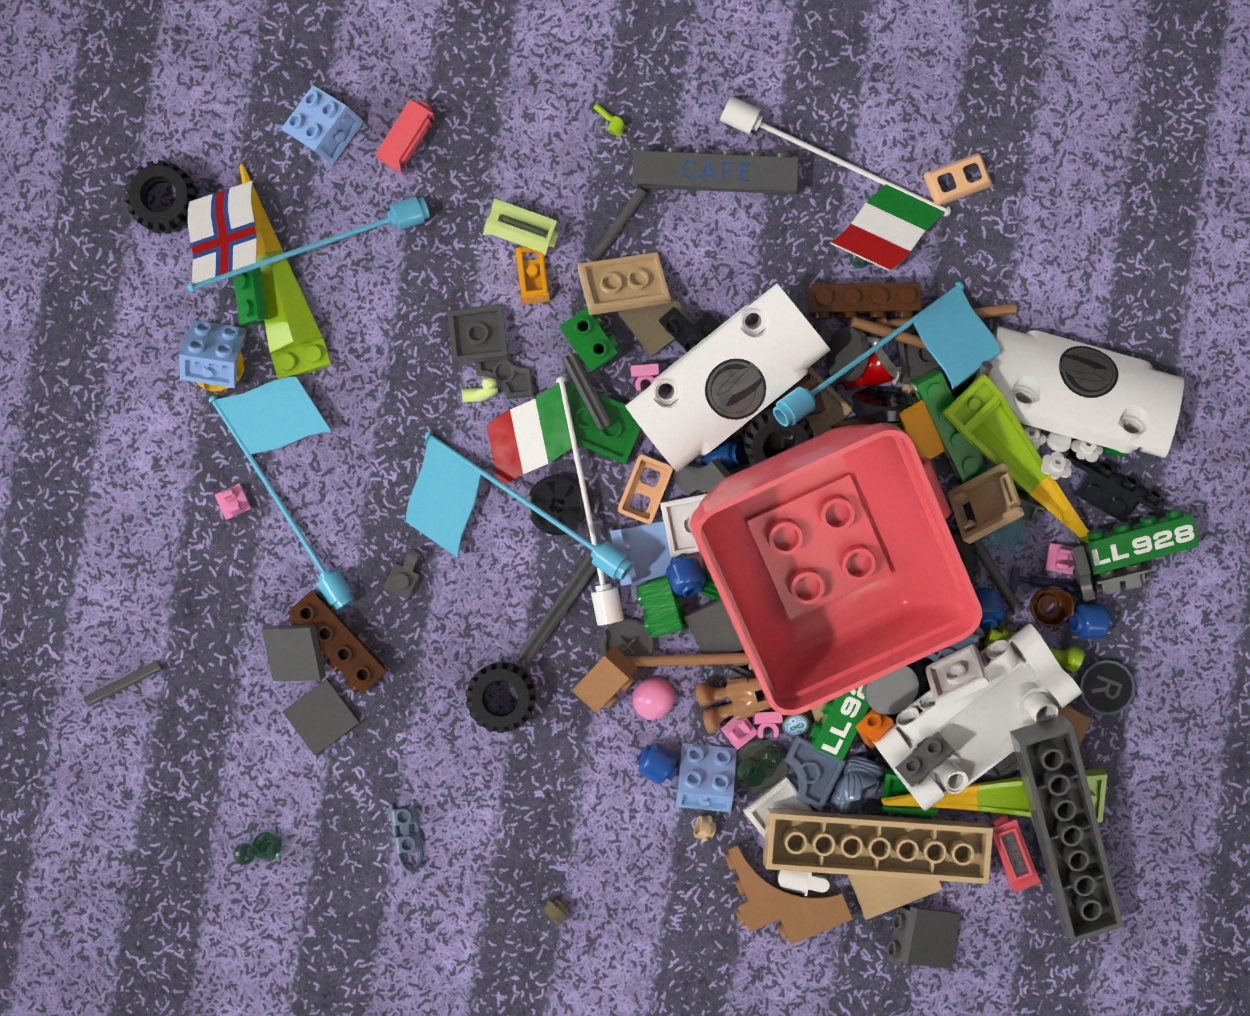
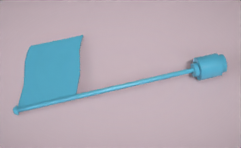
(949, 333)
(268, 421)
(448, 494)

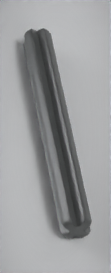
(557, 611)

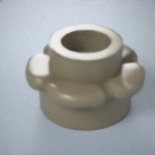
(556, 911)

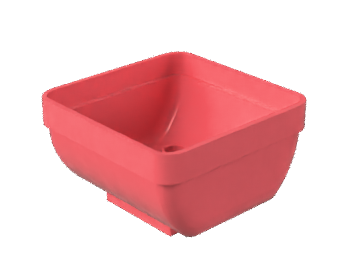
(836, 563)

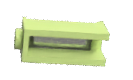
(521, 226)

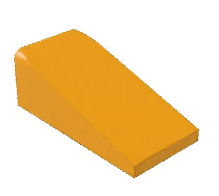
(532, 277)
(921, 430)

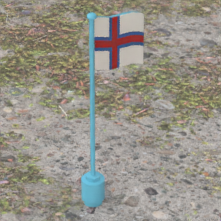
(226, 237)

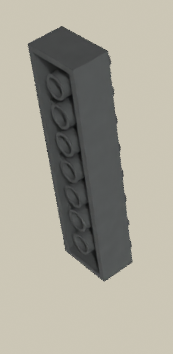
(1067, 828)

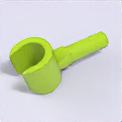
(616, 124)

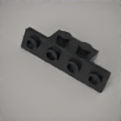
(686, 333)
(1111, 490)

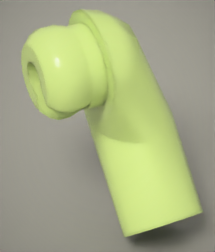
(480, 394)

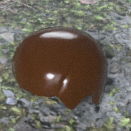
(1042, 601)

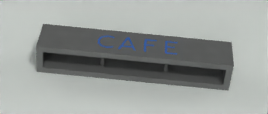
(715, 171)

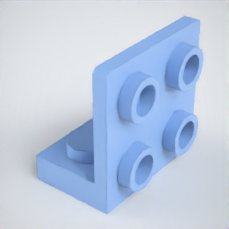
(323, 124)
(211, 353)
(647, 549)
(706, 777)

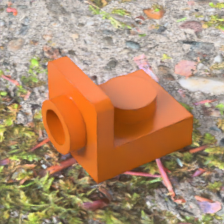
(873, 727)

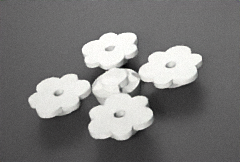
(1056, 464)

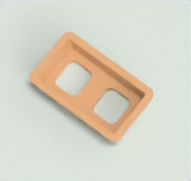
(963, 187)
(636, 486)

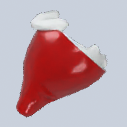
(878, 370)

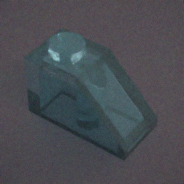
(1010, 537)

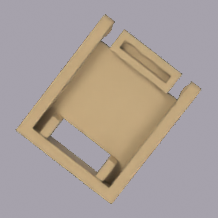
(992, 501)

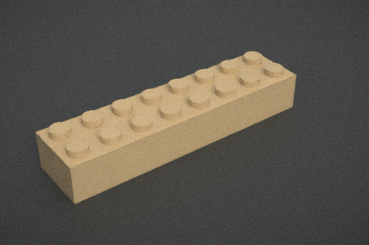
(877, 845)

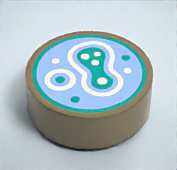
(795, 724)

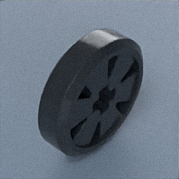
(880, 404)
(562, 488)

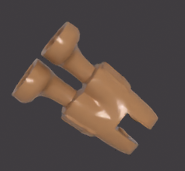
(743, 699)

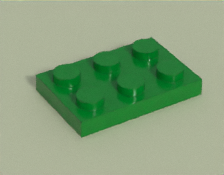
(612, 442)

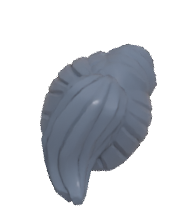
(857, 783)

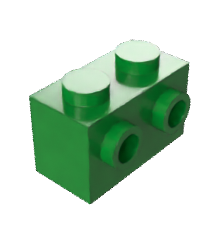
(586, 341)

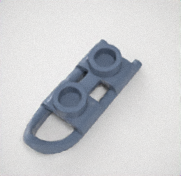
(407, 842)

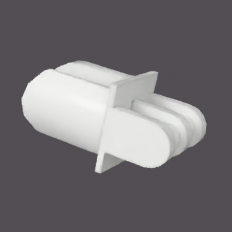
(802, 881)

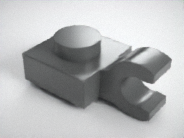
(403, 578)

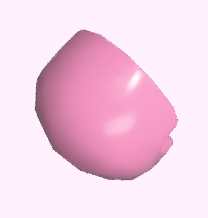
(653, 697)

